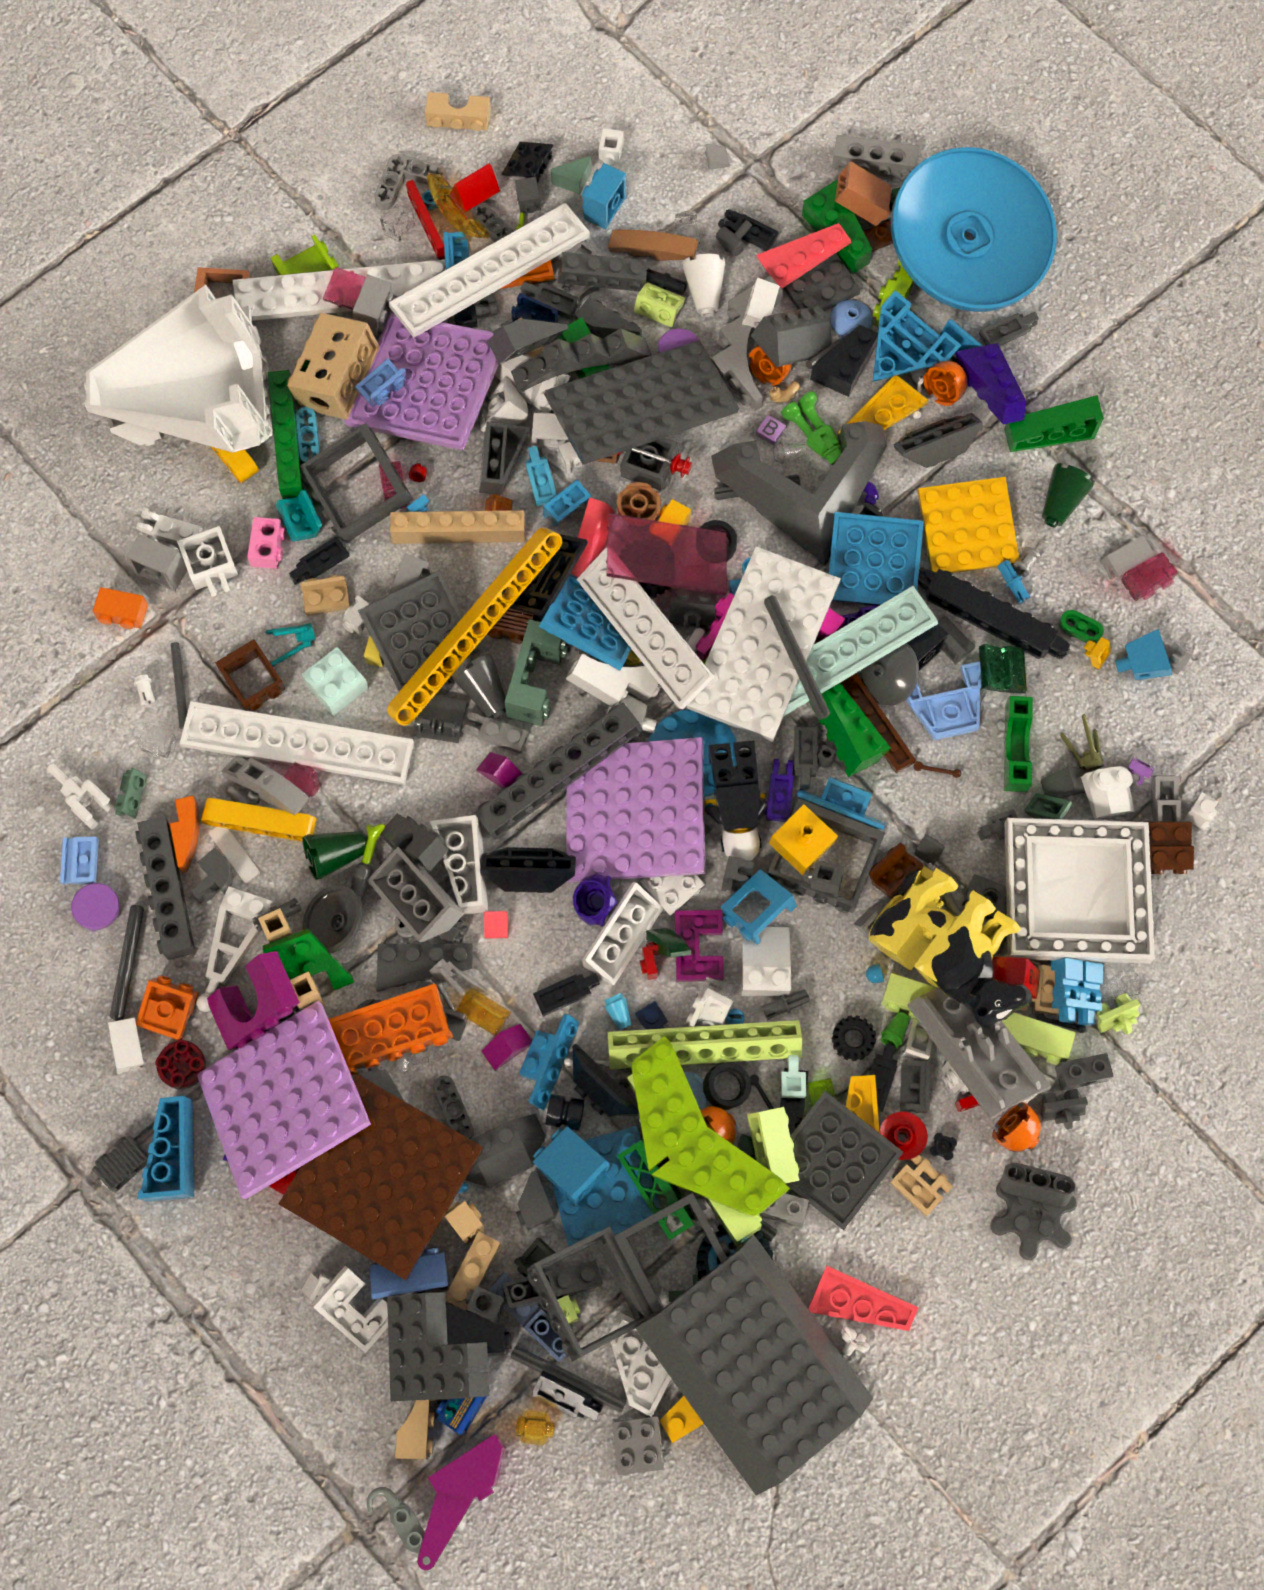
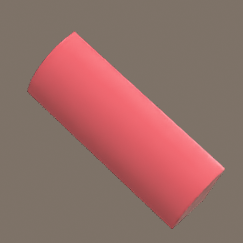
(594, 531)

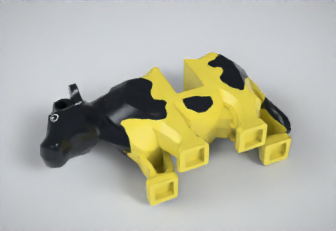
(949, 948)

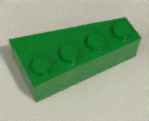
(822, 212)
(1056, 425)
(852, 732)

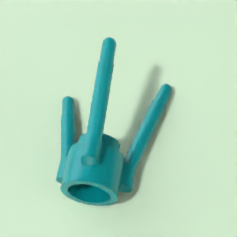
(302, 632)

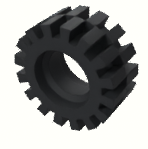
(860, 1025)

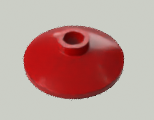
(911, 1127)

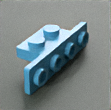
(844, 799)
(547, 1058)

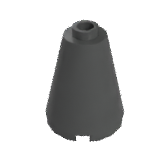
(483, 685)

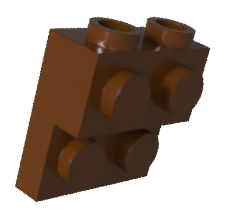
(1171, 846)

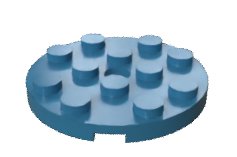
(691, 724)

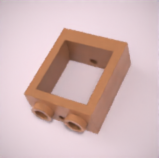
(207, 275)

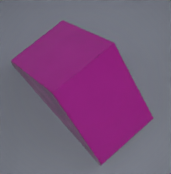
(499, 770)
(506, 1046)

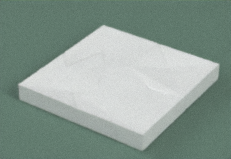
(1079, 890)

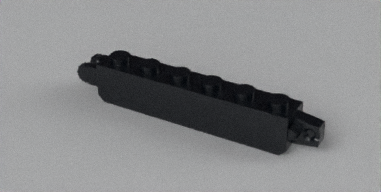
(991, 614)

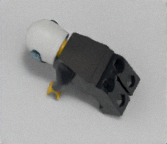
(737, 799)

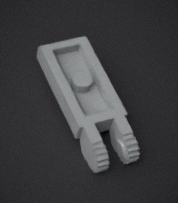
(496, 732)

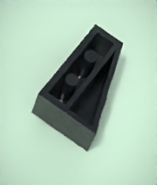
(846, 361)

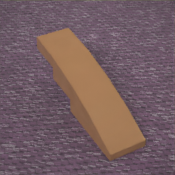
(652, 243)

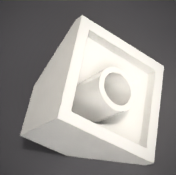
(133, 433)

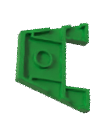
(304, 954)

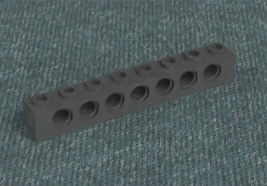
(556, 782)

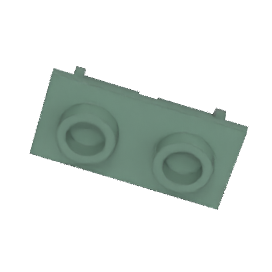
(133, 785)

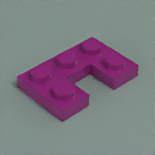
(689, 926)

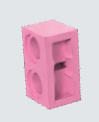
(260, 542)

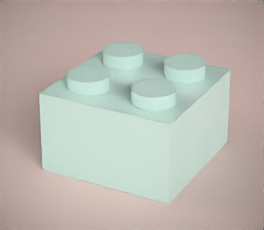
(335, 681)

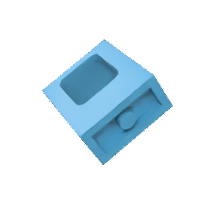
(772, 891)

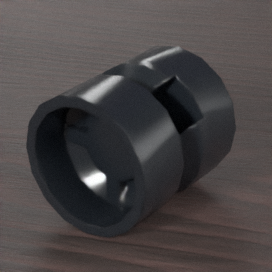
(565, 1112)

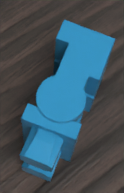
(1077, 990)

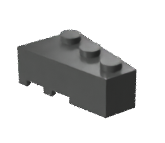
(500, 453)

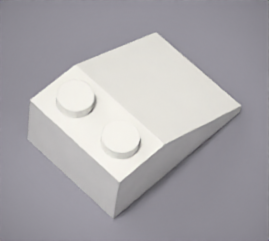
(767, 965)

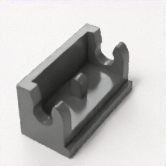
(735, 870)
(915, 1086)

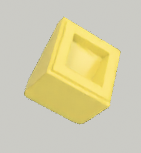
(371, 654)

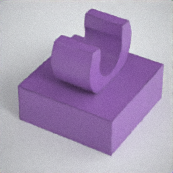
(1140, 768)

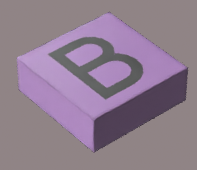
(771, 429)

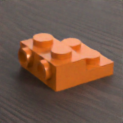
(166, 1007)

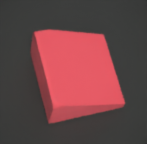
(496, 924)

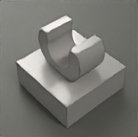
(1178, 657)

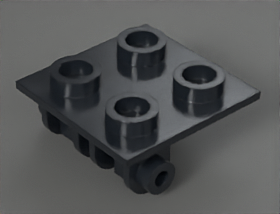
(529, 160)

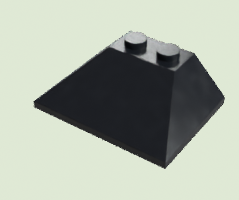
(550, 580)

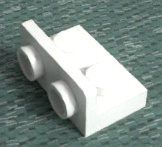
(710, 1009)

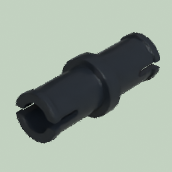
(666, 281)

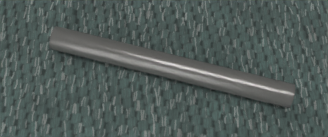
(179, 683)

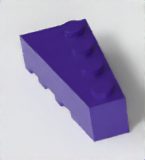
(993, 381)

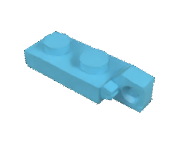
(540, 477)

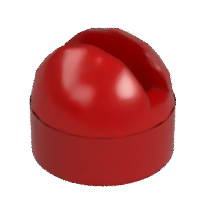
(418, 473)

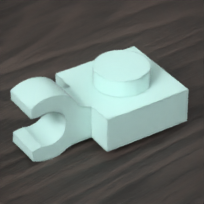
(793, 1082)

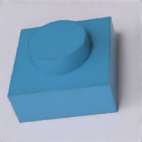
(418, 505)

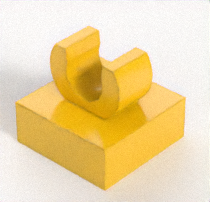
(1098, 652)

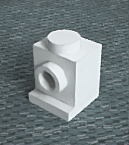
(609, 149)
(568, 457)
(352, 619)
(1202, 811)
(315, 1285)

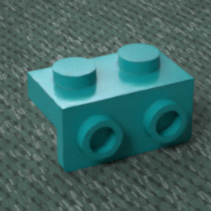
(299, 517)

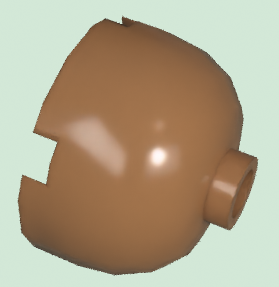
(639, 501)

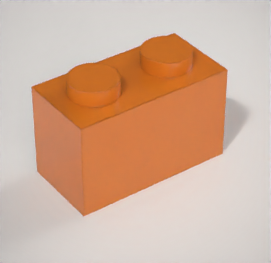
(120, 608)

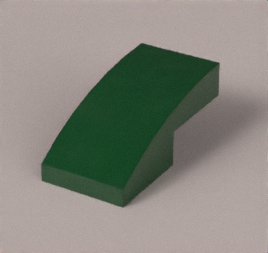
(668, 942)

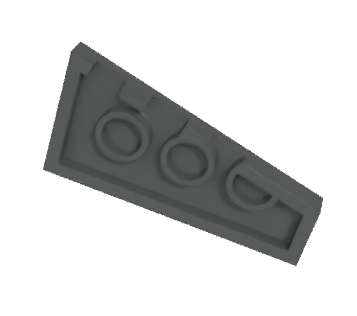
(412, 962)

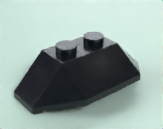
(528, 869)
(600, 1087)

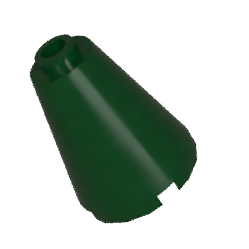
(1065, 493)
(332, 851)

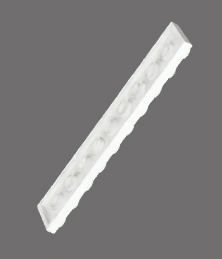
(489, 270)
(304, 292)
(299, 741)

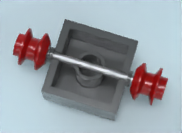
(653, 463)

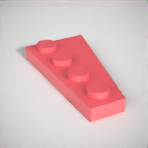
(799, 256)
(855, 1300)

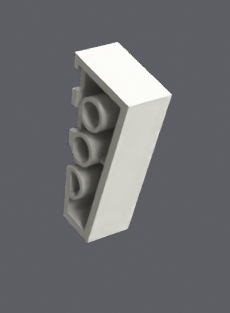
(463, 861)

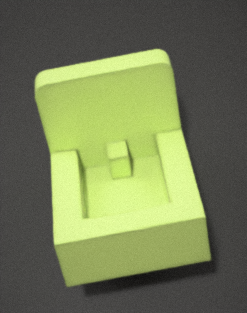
(569, 1308)

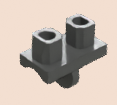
(1066, 1110)

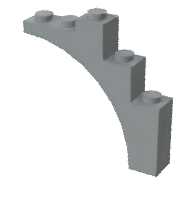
(734, 341)

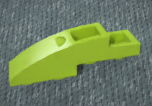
(901, 283)

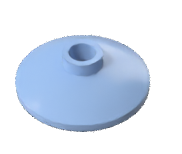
(843, 323)

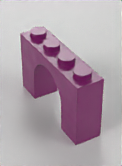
(274, 999)

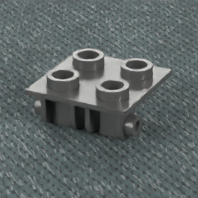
(441, 719)

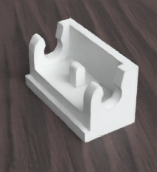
(760, 302)
(125, 1045)

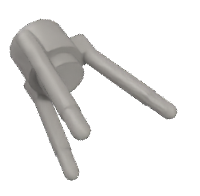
(443, 972)

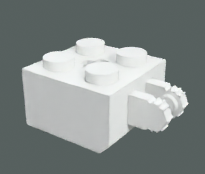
(208, 559)

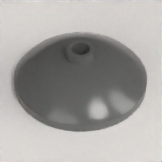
(897, 676)
(334, 916)

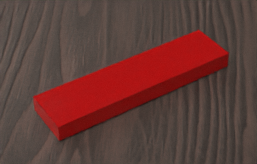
(425, 219)

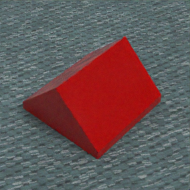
(475, 188)

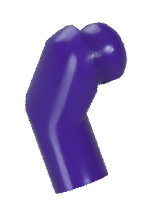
(872, 493)

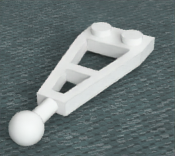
(242, 905)

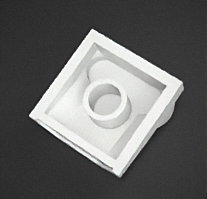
(1109, 791)

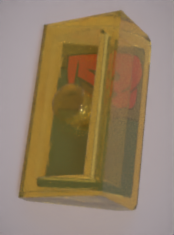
(483, 1011)

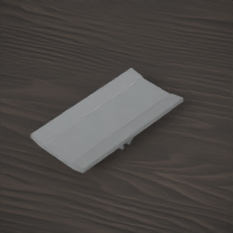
(983, 1057)

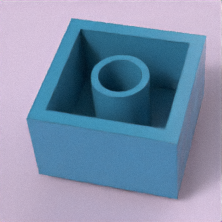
(604, 195)

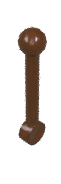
(918, 766)

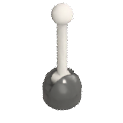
(918, 378)

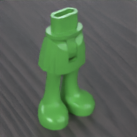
(824, 439)

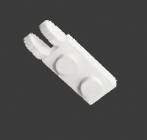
(167, 528)

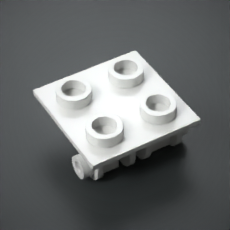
(673, 890)

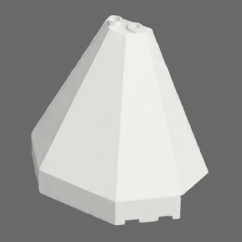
(190, 376)

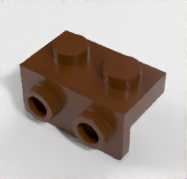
(892, 869)

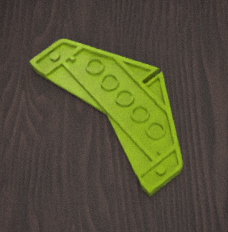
(696, 1154)

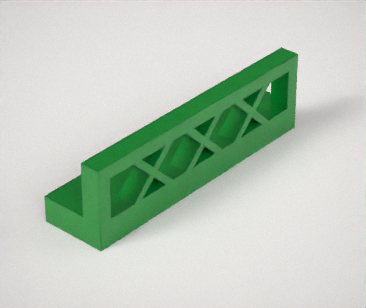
(668, 1189)

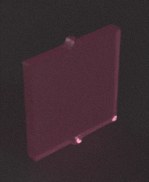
(344, 288)

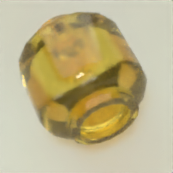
(534, 1427)

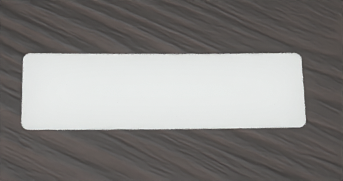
(234, 853)

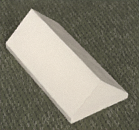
(622, 934)

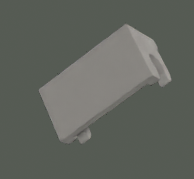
(1127, 557)

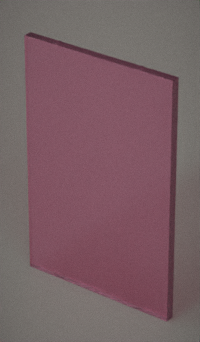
(666, 554)

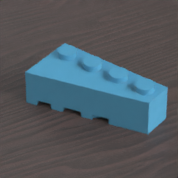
(171, 1153)

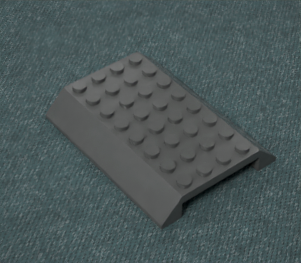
(756, 1366)

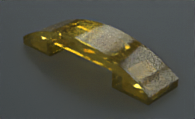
(440, 192)

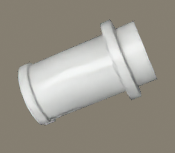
(144, 689)

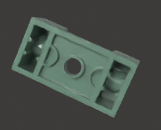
(525, 701)

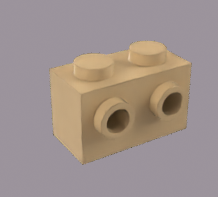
(465, 1221)

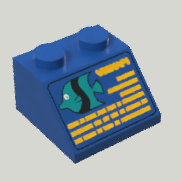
(459, 1412)

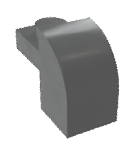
(219, 876)

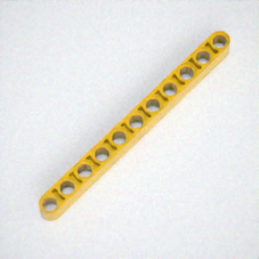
(472, 637)

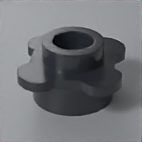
(940, 1140)

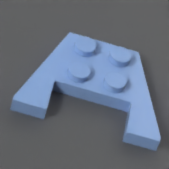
(952, 711)

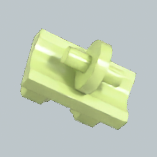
(1120, 1017)

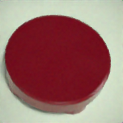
(180, 1064)

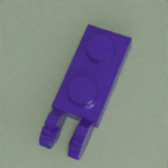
(780, 793)

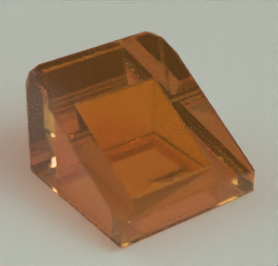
(498, 503)

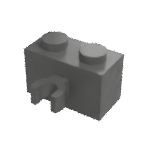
(692, 607)

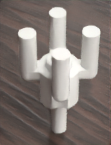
(80, 795)

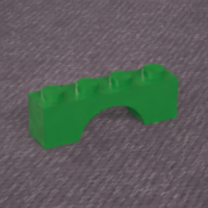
(1016, 747)

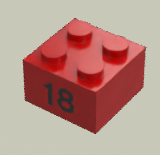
(1017, 971)

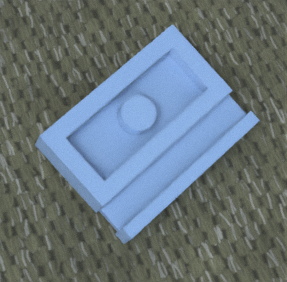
(79, 860)

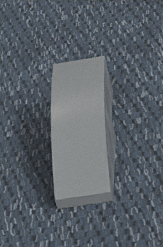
(1165, 798)

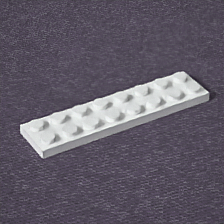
(647, 632)

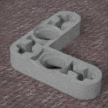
(403, 171)

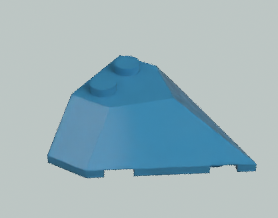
(907, 341)

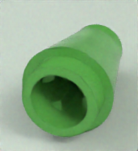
(895, 1030)

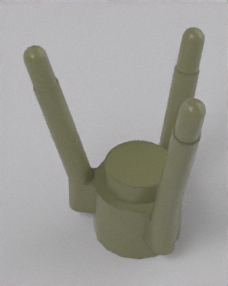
(1091, 758)

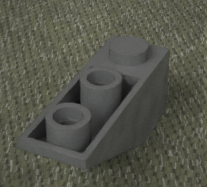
(602, 320)

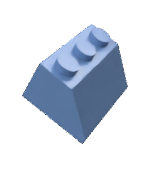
(428, 1273)

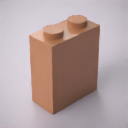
(863, 193)

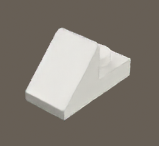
(918, 1042)

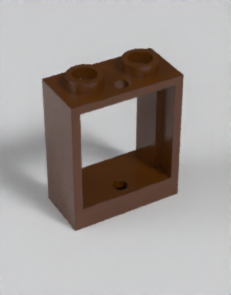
(240, 658)

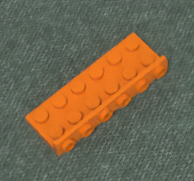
(391, 1028)

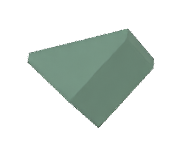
(572, 175)
(1047, 807)

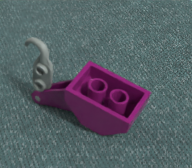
(456, 1488)

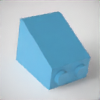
(571, 1164)

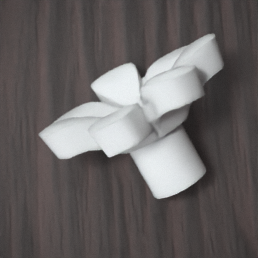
(853, 1341)

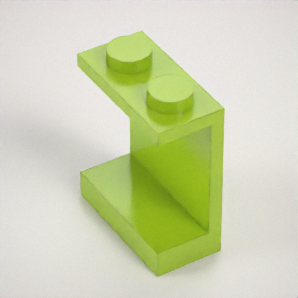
(310, 260)

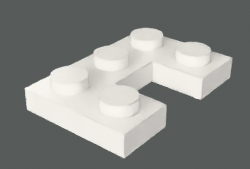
(335, 1307)

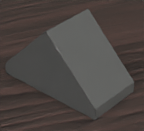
(1064, 783)

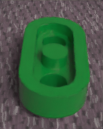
(1081, 626)

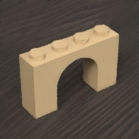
(276, 927)

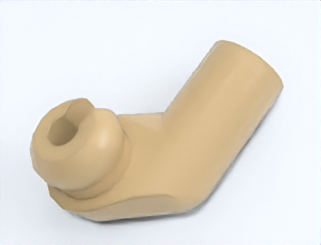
(784, 395)

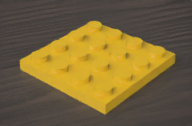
(968, 525)

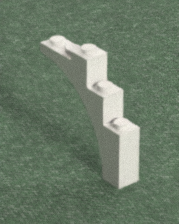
(613, 685)

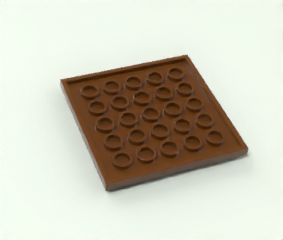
(385, 1183)

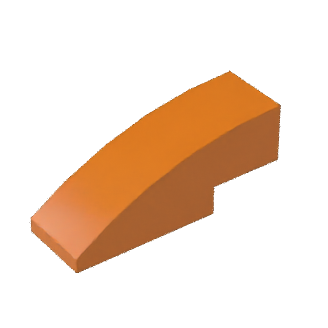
(185, 831)

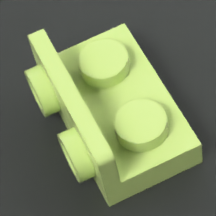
(658, 304)

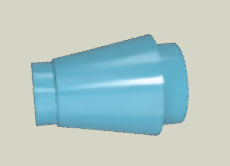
(618, 1011)

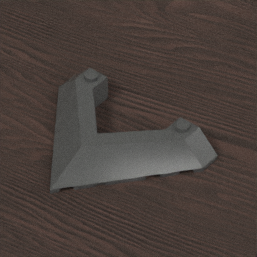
(791, 507)

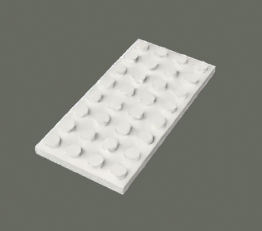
(748, 657)

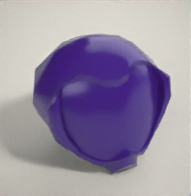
(594, 899)

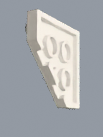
(639, 1369)

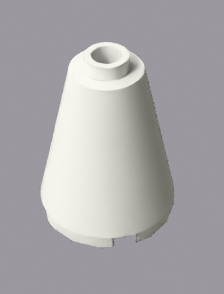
(705, 281)

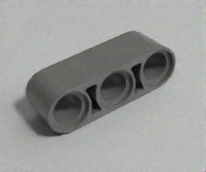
(1049, 1183)

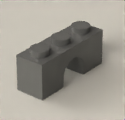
(418, 841)

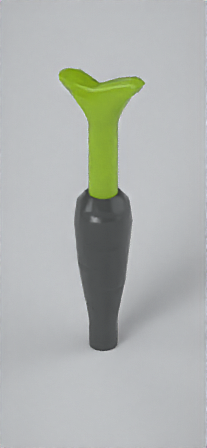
(364, 870)

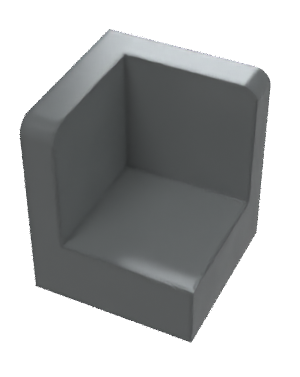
(456, 1023)

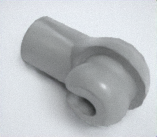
(247, 798)

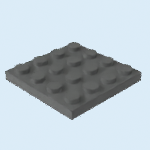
(411, 625)
(839, 1159)

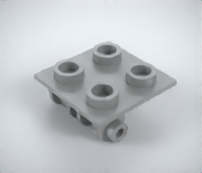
(638, 1445)

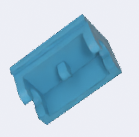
(455, 249)
(566, 502)

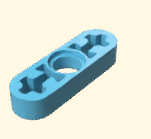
(302, 430)

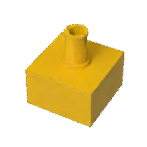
(803, 839)

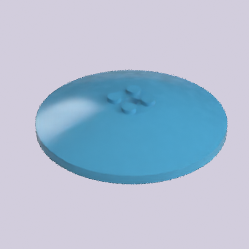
(992, 201)

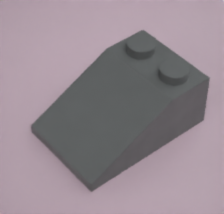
(523, 337)

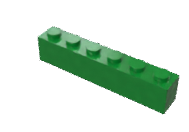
(285, 435)

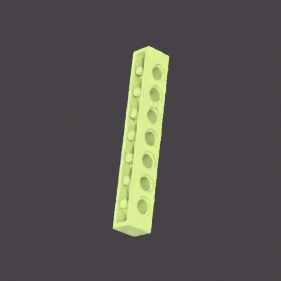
(711, 1043)

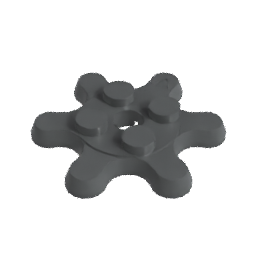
(1029, 1231)

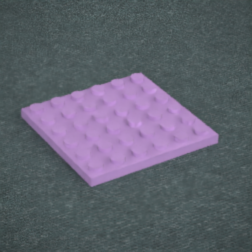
(443, 386)
(639, 812)
(282, 1100)

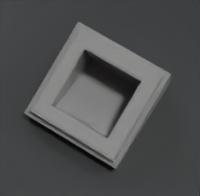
(716, 156)
(865, 922)

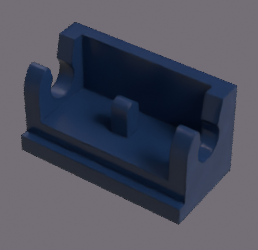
(533, 310)

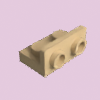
(325, 595)

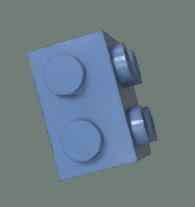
(381, 382)

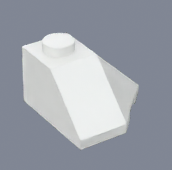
(505, 407)

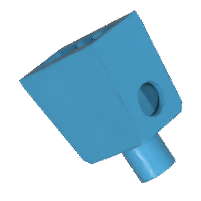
(1146, 657)

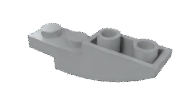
(267, 783)

